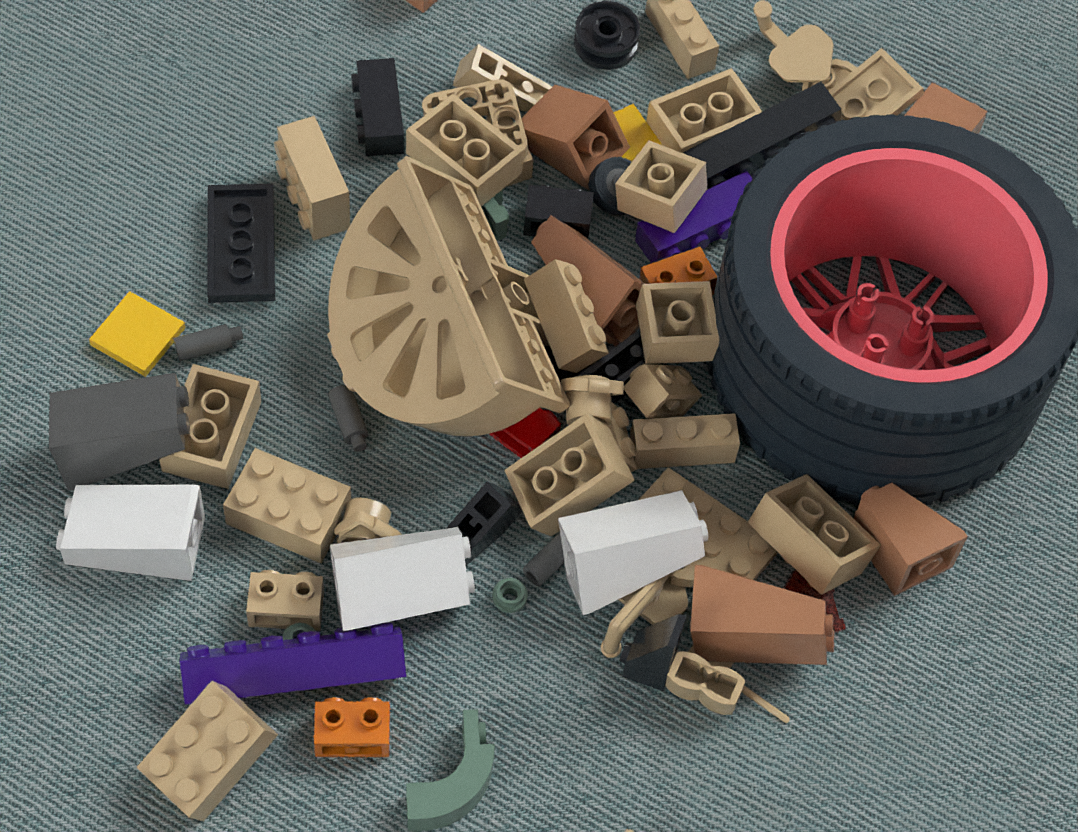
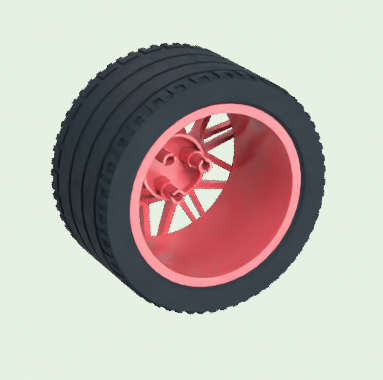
(878, 391)

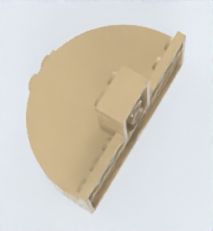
(433, 313)

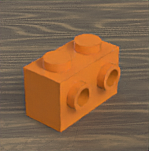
(683, 267)
(352, 728)

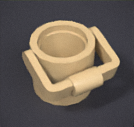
(590, 395)
(364, 521)

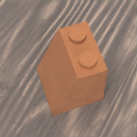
(573, 132)
(911, 535)

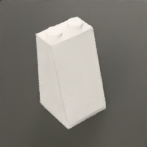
(134, 529)
(629, 546)
(400, 576)

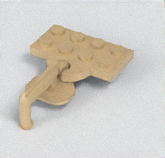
(806, 56)
(730, 547)

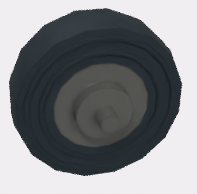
(603, 181)

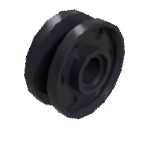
(606, 35)

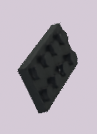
(240, 243)

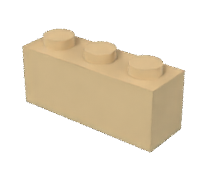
(684, 35)
(566, 316)
(685, 441)

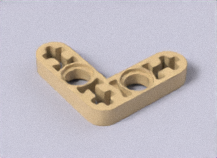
(494, 107)

